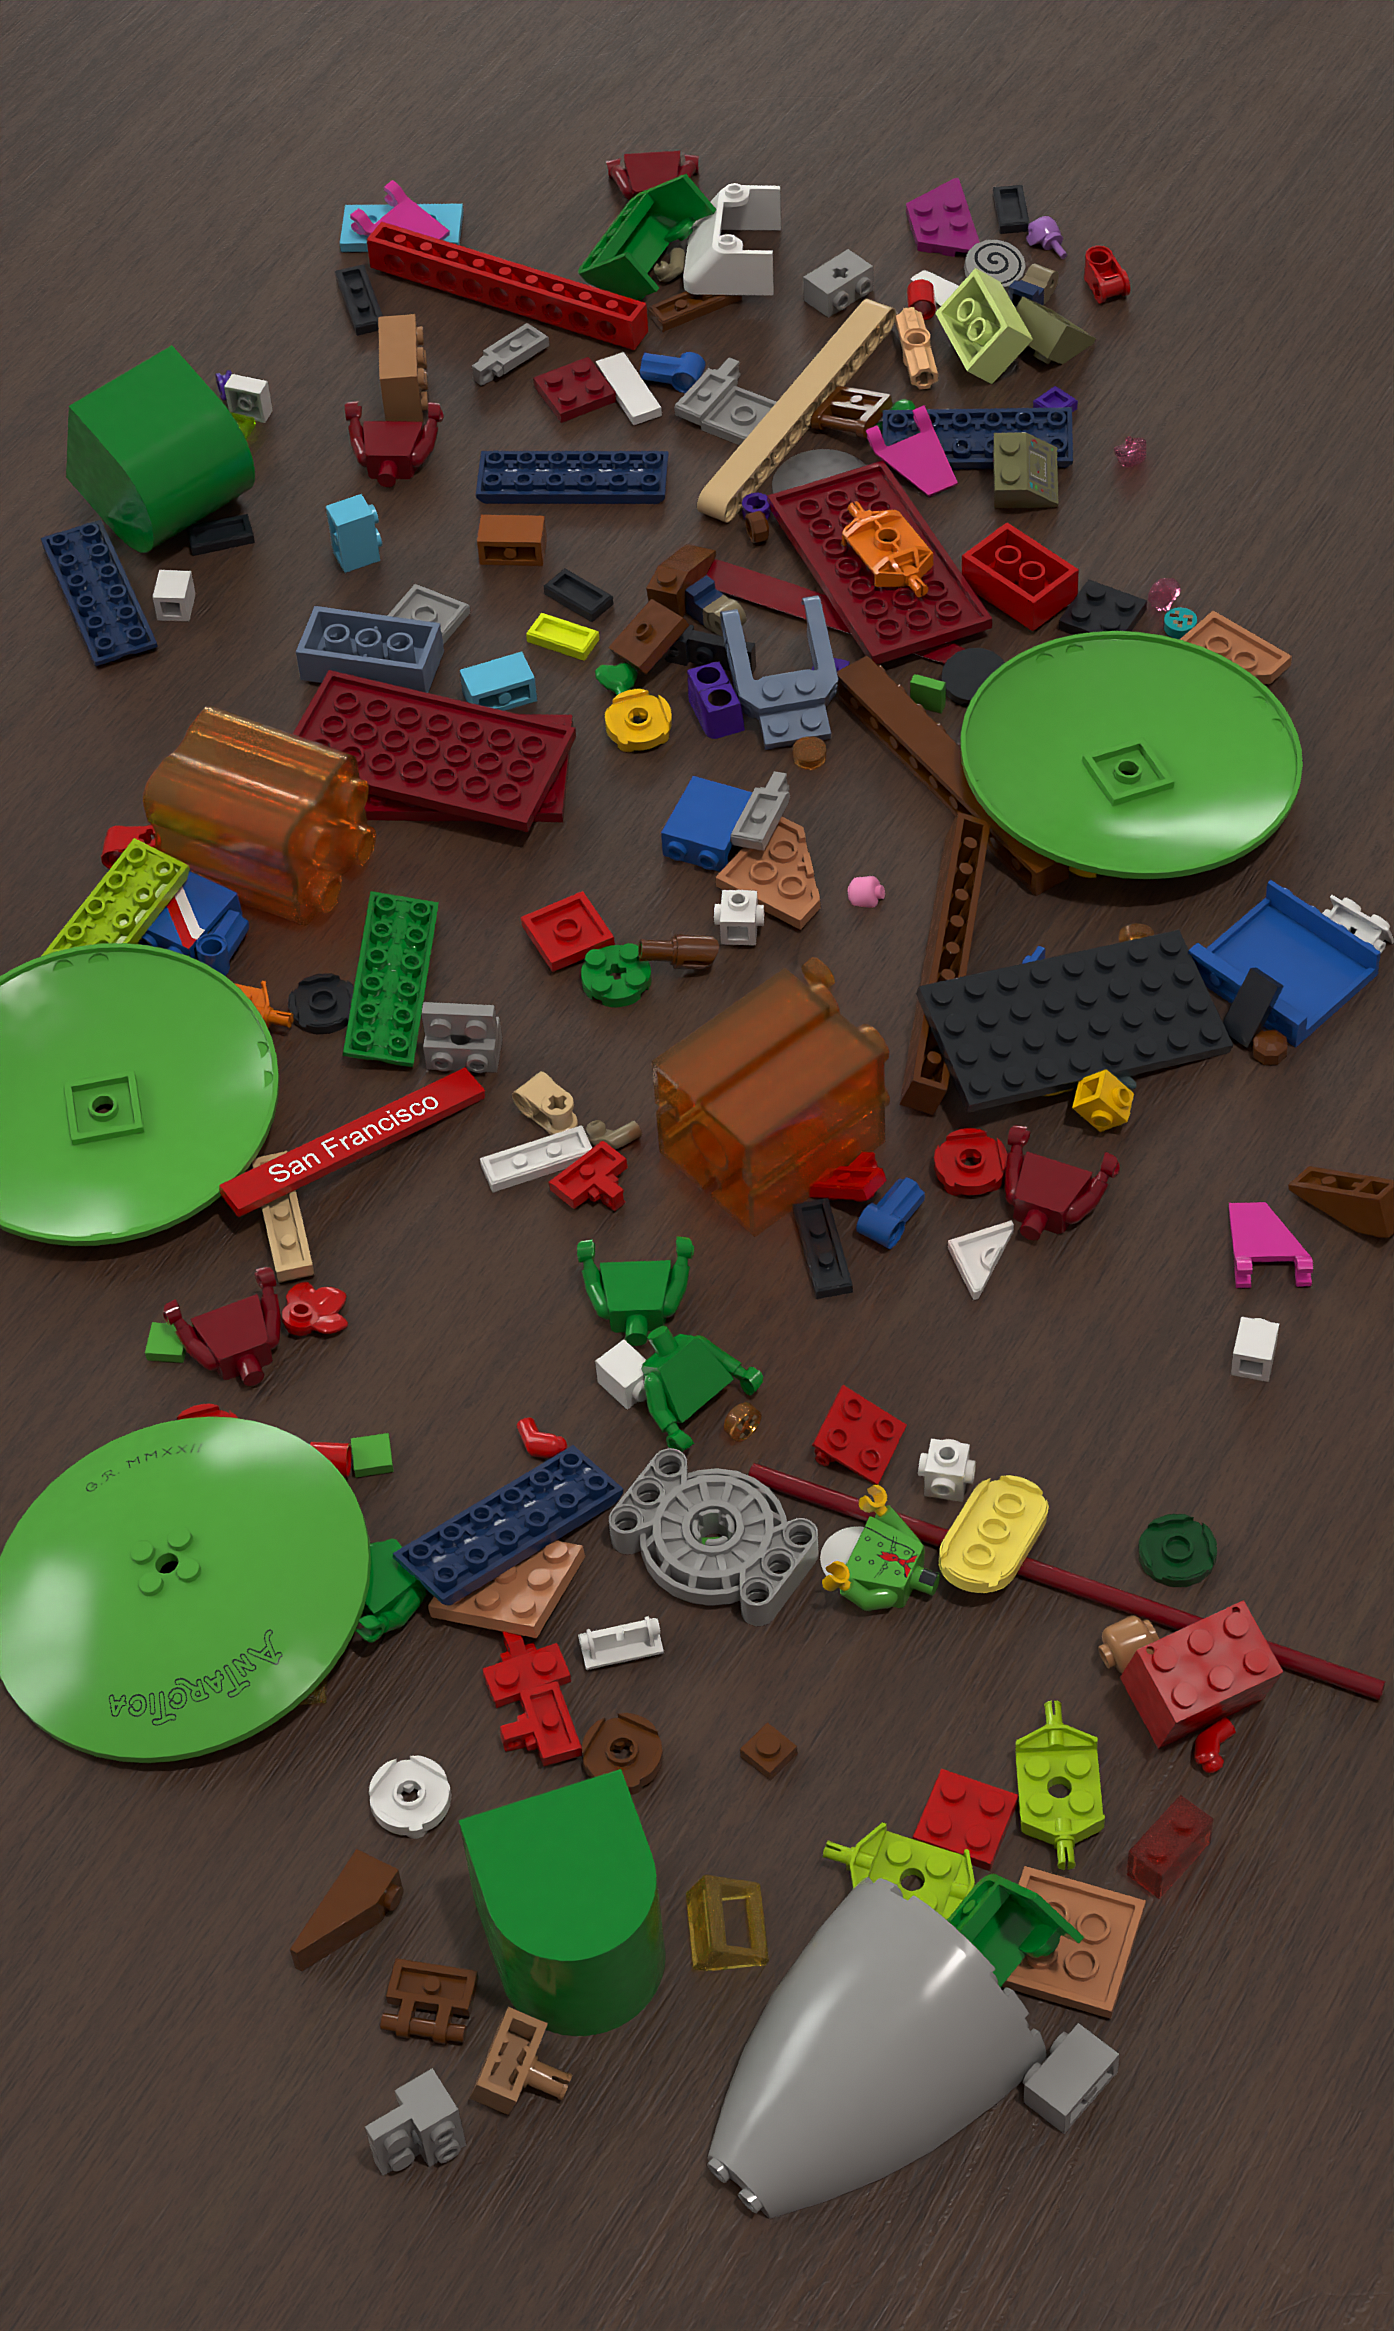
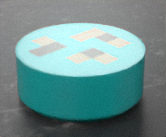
(1179, 622)

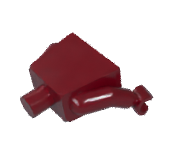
(649, 170)
(392, 447)
(1050, 1192)
(236, 1336)

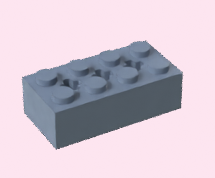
(370, 647)

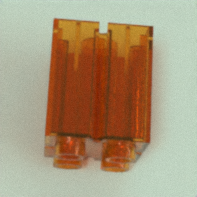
(771, 1098)

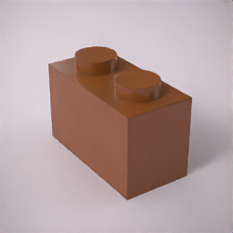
(512, 540)

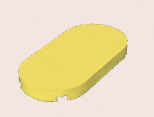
(993, 1534)

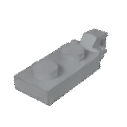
(509, 353)
(708, 392)
(762, 813)

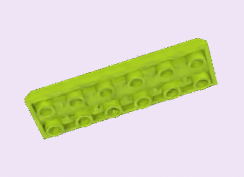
(124, 899)

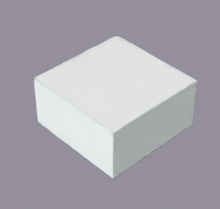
(248, 397)

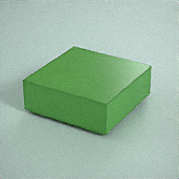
(928, 693)
(164, 1344)
(372, 1455)

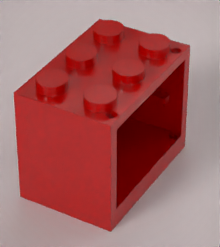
(1201, 1674)

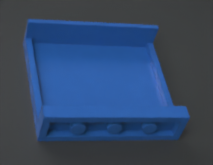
(1298, 948)

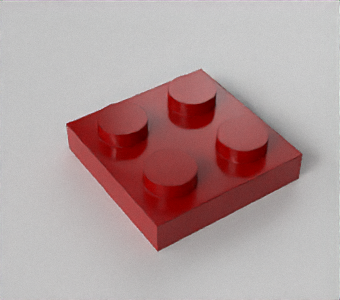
(567, 930)
(966, 1816)

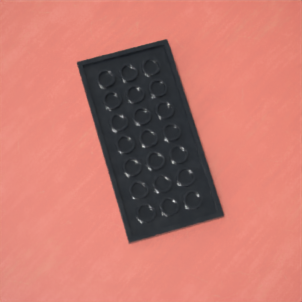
(1071, 1016)

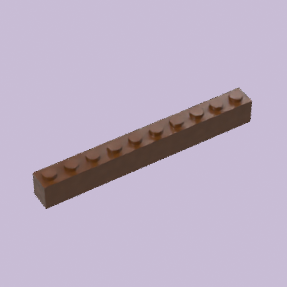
(935, 761)
(946, 953)

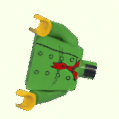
(884, 1561)

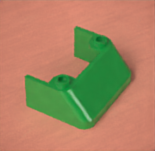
(641, 235)
(1009, 1924)

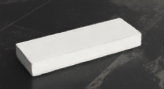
(629, 388)
(535, 1158)

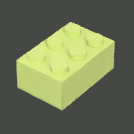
(983, 326)

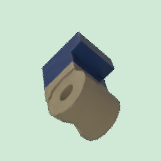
(1035, 285)
(706, 603)

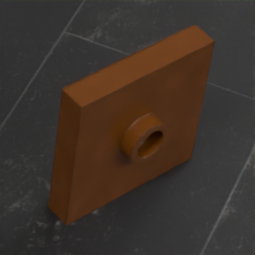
(649, 636)

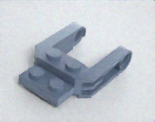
(790, 702)

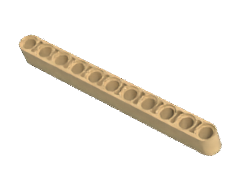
(793, 411)

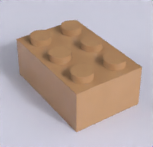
(402, 368)

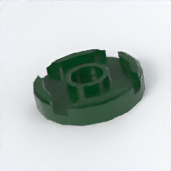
(1177, 1550)

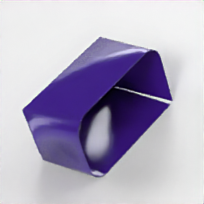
(715, 720)

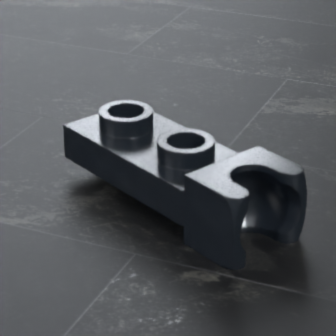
(704, 649)

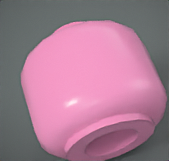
(865, 891)

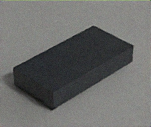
(1011, 209)
(220, 534)
(578, 595)
(1252, 1006)

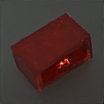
(1169, 1846)

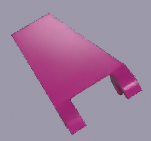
(404, 214)
(918, 457)
(1263, 1237)

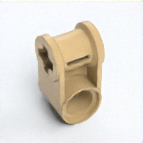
(546, 1104)

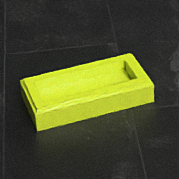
(562, 636)

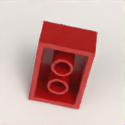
(1020, 576)

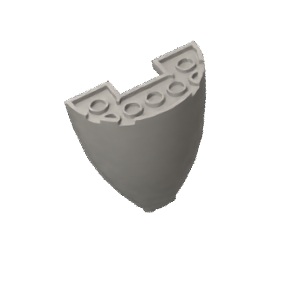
(868, 2055)

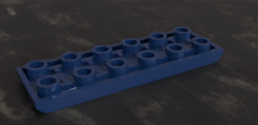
(969, 433)
(572, 477)
(98, 593)
(509, 1525)

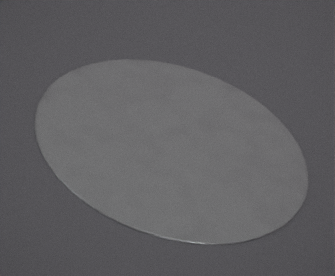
(812, 466)

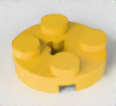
(639, 736)

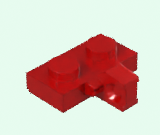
(593, 1178)
(853, 1182)
(523, 1669)
(543, 1726)

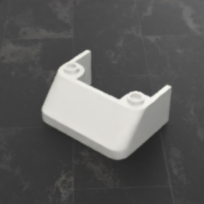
(718, 262)

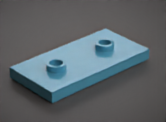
(447, 214)

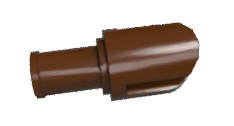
(681, 951)

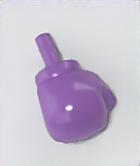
(1047, 234)

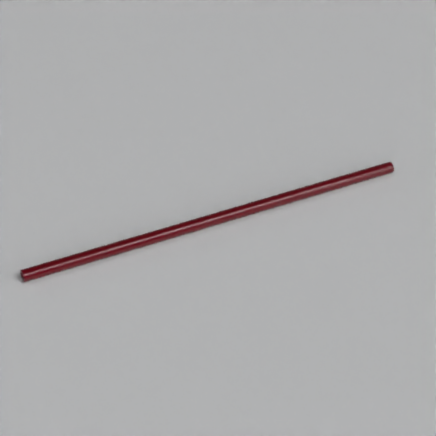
(1073, 1583)

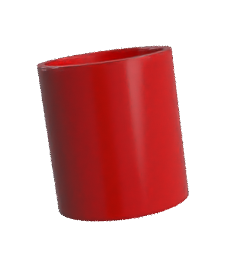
(922, 297)
(338, 1453)

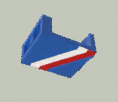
(190, 915)

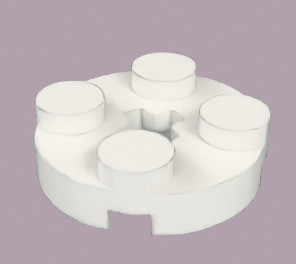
(410, 1817)

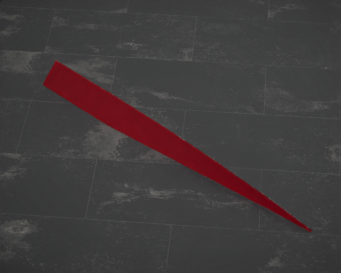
(787, 598)

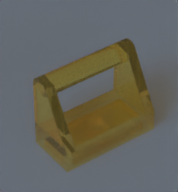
(708, 1927)

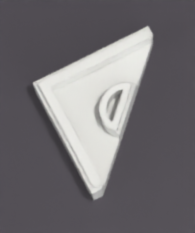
(979, 1253)

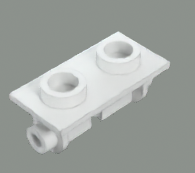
(1367, 928)
(621, 1643)

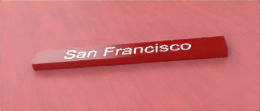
(351, 1142)

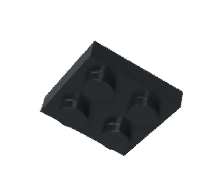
(1102, 609)

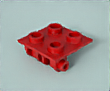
(858, 1436)

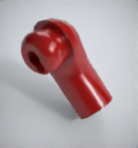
(538, 1443)
(1208, 1745)

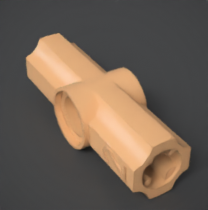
(916, 348)

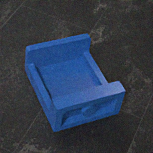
(703, 823)

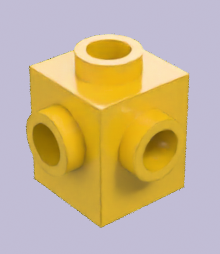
(1103, 1100)

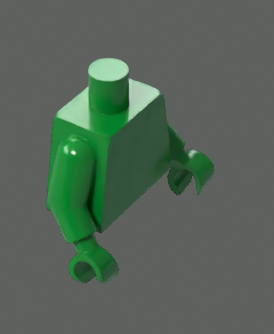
(636, 1293)
(685, 1377)
(391, 1593)

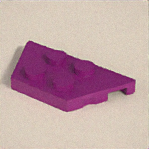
(942, 220)

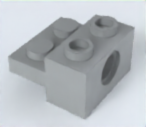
(461, 1037)
(422, 2125)

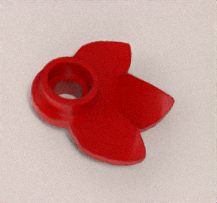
(313, 1310)

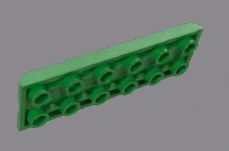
(391, 979)

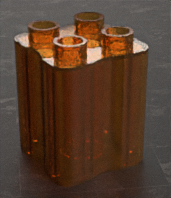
(261, 813)

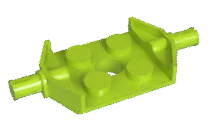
(1062, 1757)
(893, 1857)

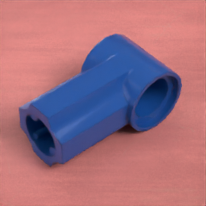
(679, 372)
(222, 941)
(887, 1219)

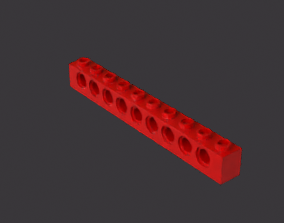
(508, 285)

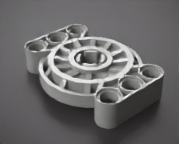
(725, 1568)

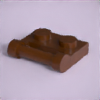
(854, 404)

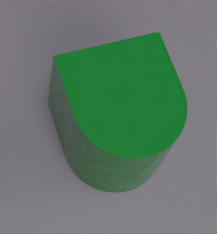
(156, 451)
(570, 1904)

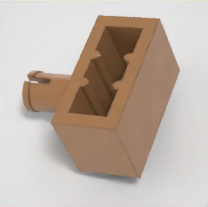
(513, 2064)

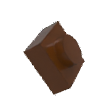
(768, 1751)

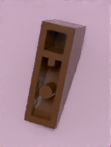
(678, 574)
(1351, 1198)
(351, 1907)

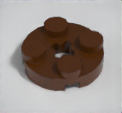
(616, 1733)

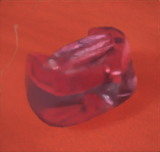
(1131, 452)
(1164, 593)

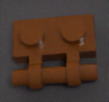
(429, 1988)

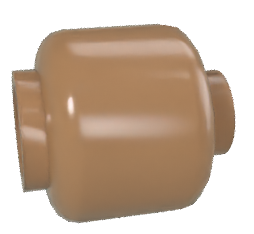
(1123, 1640)

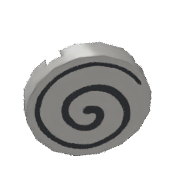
(997, 260)

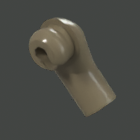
(666, 271)
(615, 1138)

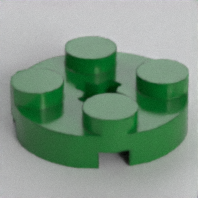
(615, 959)

